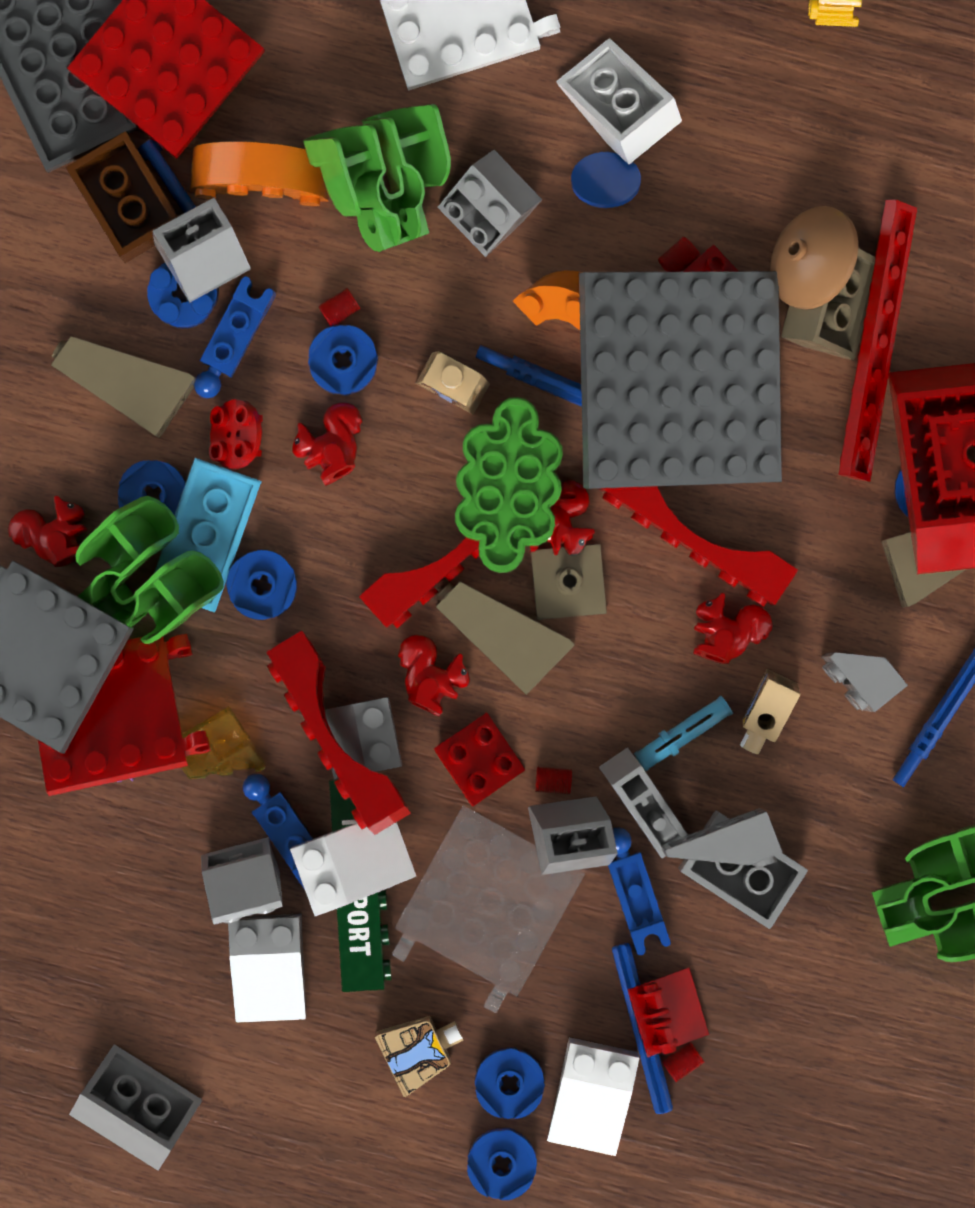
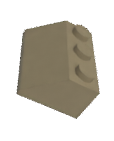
(839, 323)

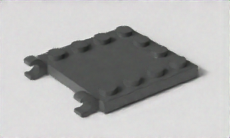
(51, 655)

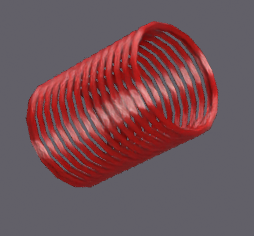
(675, 252)
(333, 307)
(553, 775)
(684, 1065)

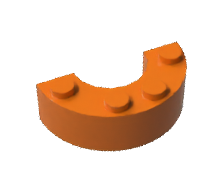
(256, 167)
(552, 298)

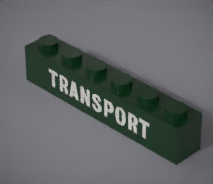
(360, 922)

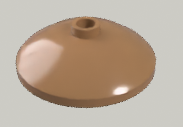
(815, 257)

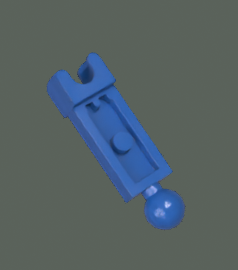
(232, 337)
(277, 818)
(636, 893)

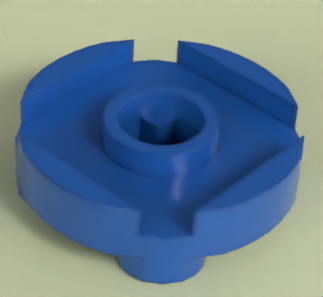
(170, 309)
(342, 339)
(155, 475)
(243, 593)
(529, 1083)
(497, 1183)

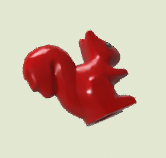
(336, 448)
(572, 503)
(52, 540)
(728, 637)
(425, 681)

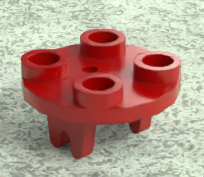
(235, 434)

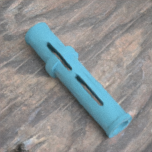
(648, 757)

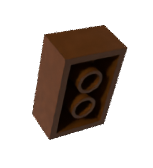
(122, 195)

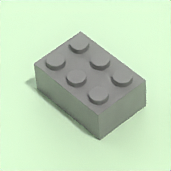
(753, 890)

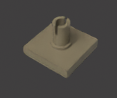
(568, 583)

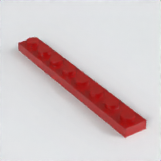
(877, 340)

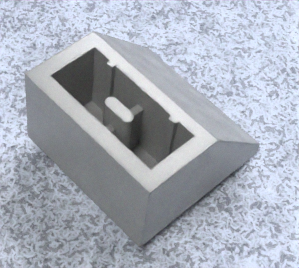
(489, 202)
(201, 250)
(868, 679)
(572, 835)
(241, 881)

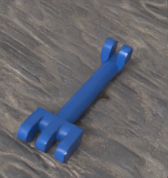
(151, 151)

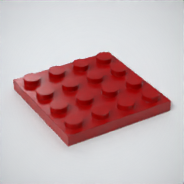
(166, 65)

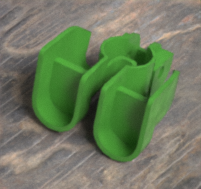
(402, 143)
(125, 543)
(906, 906)

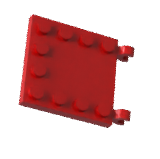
(130, 725)

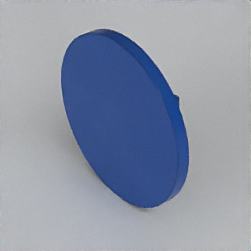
(605, 180)

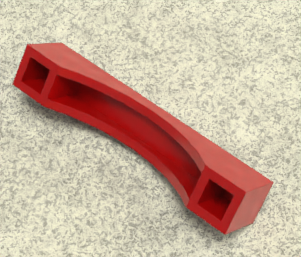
(759, 571)
(398, 592)
(303, 673)

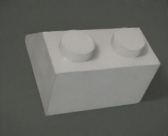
(366, 733)

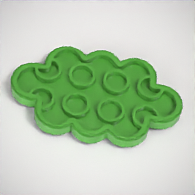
(508, 485)

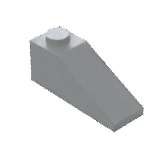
(642, 799)

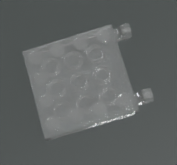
(486, 904)

